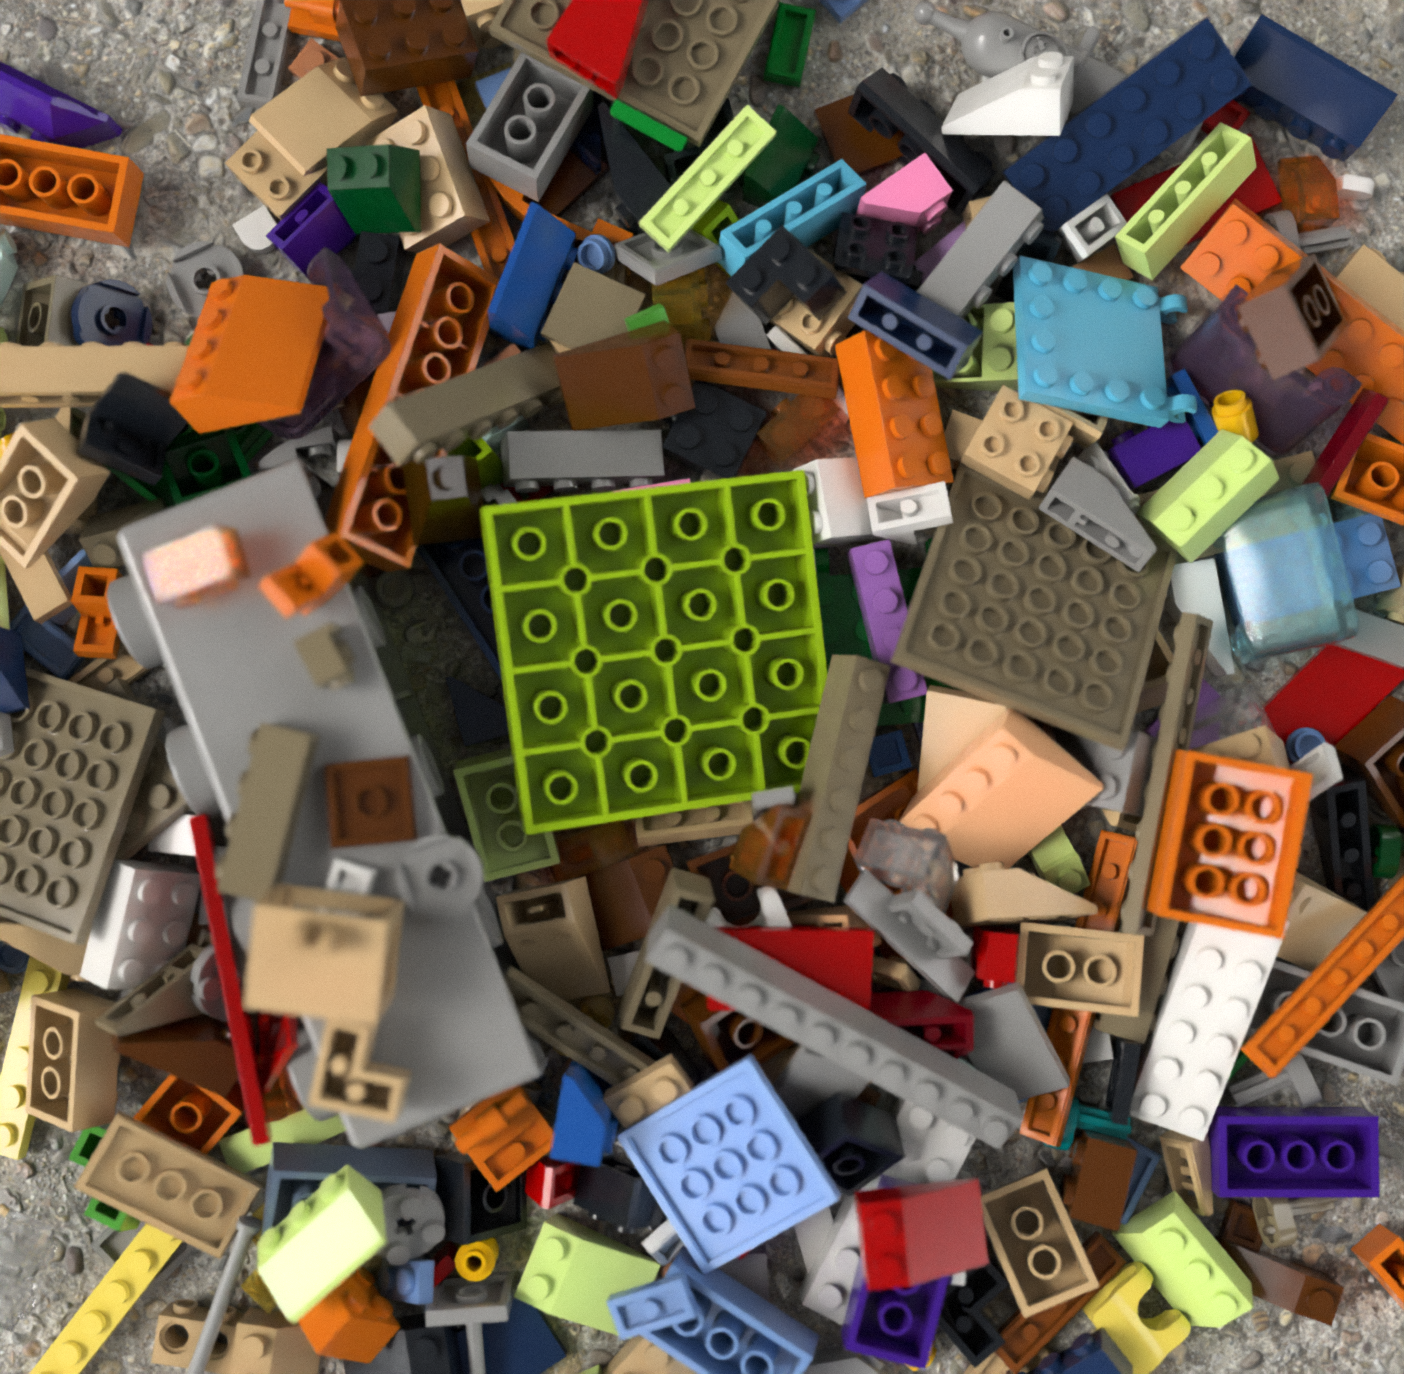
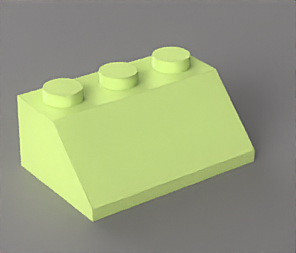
(1209, 494)
(322, 1241)
(1186, 1263)

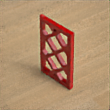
(268, 1027)

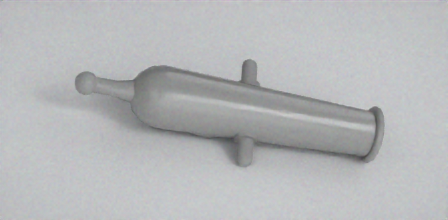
(1000, 41)

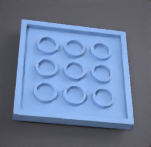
(728, 1165)

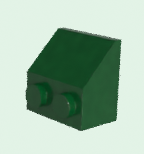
(782, 161)
(376, 187)
(203, 464)

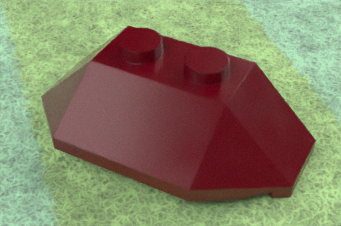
(928, 1018)

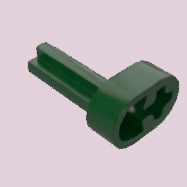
(1386, 849)

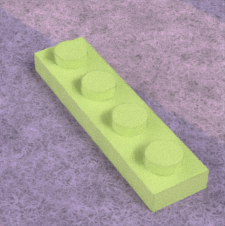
(707, 178)

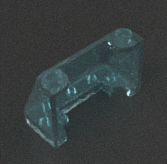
(1287, 576)

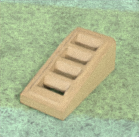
(1176, 1150)

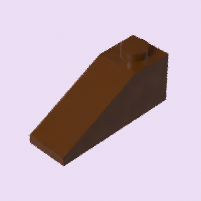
(1287, 1283)

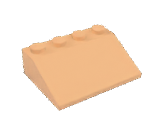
(1002, 793)

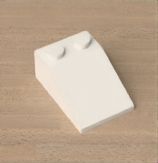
(1019, 101)

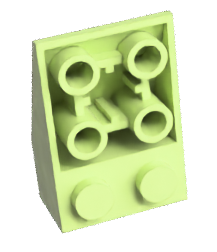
(995, 354)

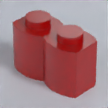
(994, 955)

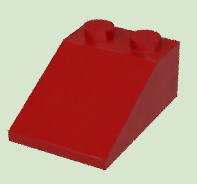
(919, 1232)

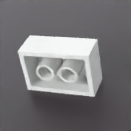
(139, 922)

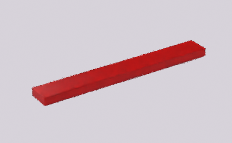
(231, 982)

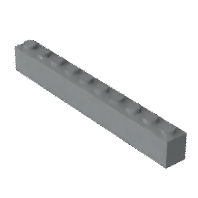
(832, 1026)

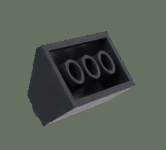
(887, 106)

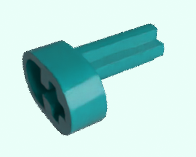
(1090, 1119)

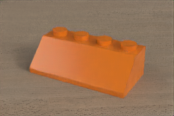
(1374, 479)

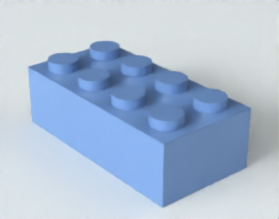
(1364, 555)
(733, 1328)

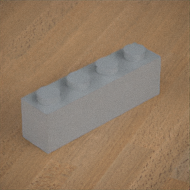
(984, 251)
(581, 459)

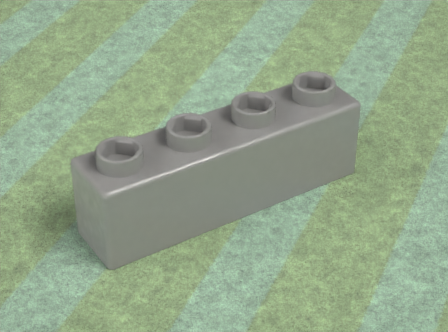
(240, 668)

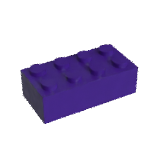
(1294, 1152)
(893, 1321)

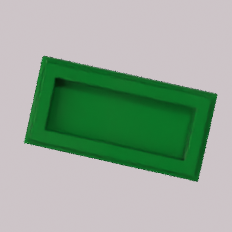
(789, 44)

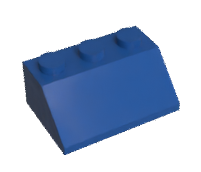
(532, 278)
(584, 1121)

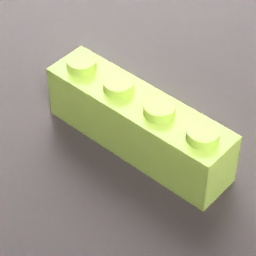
(1186, 200)

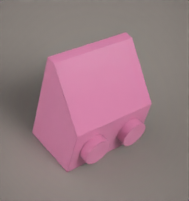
(910, 196)

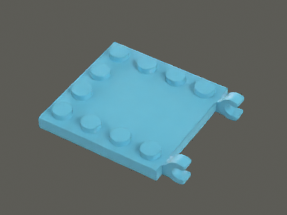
(1094, 343)

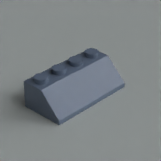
(300, 1169)

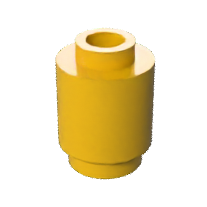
(1235, 414)
(473, 1268)

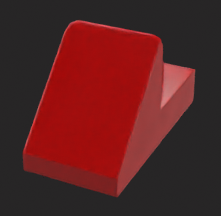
(552, 1181)

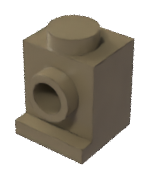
(327, 657)

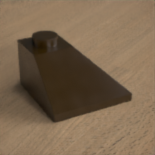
(444, 499)

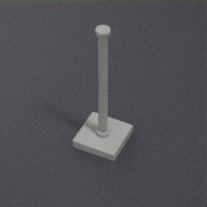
(247, 1228)
(472, 1303)

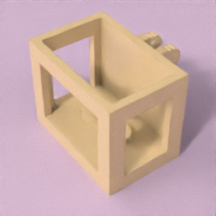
(324, 959)

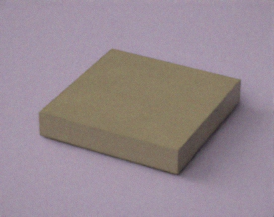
(590, 308)

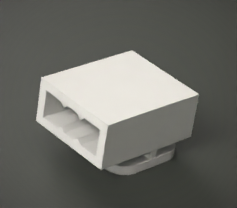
(836, 503)

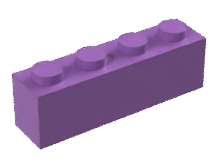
(883, 614)

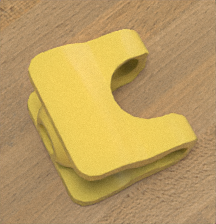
(1140, 1339)

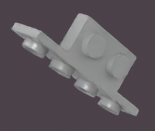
(916, 932)

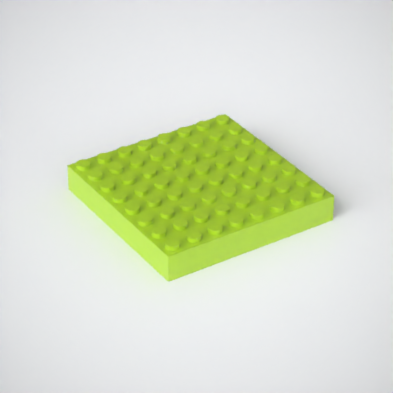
(656, 646)

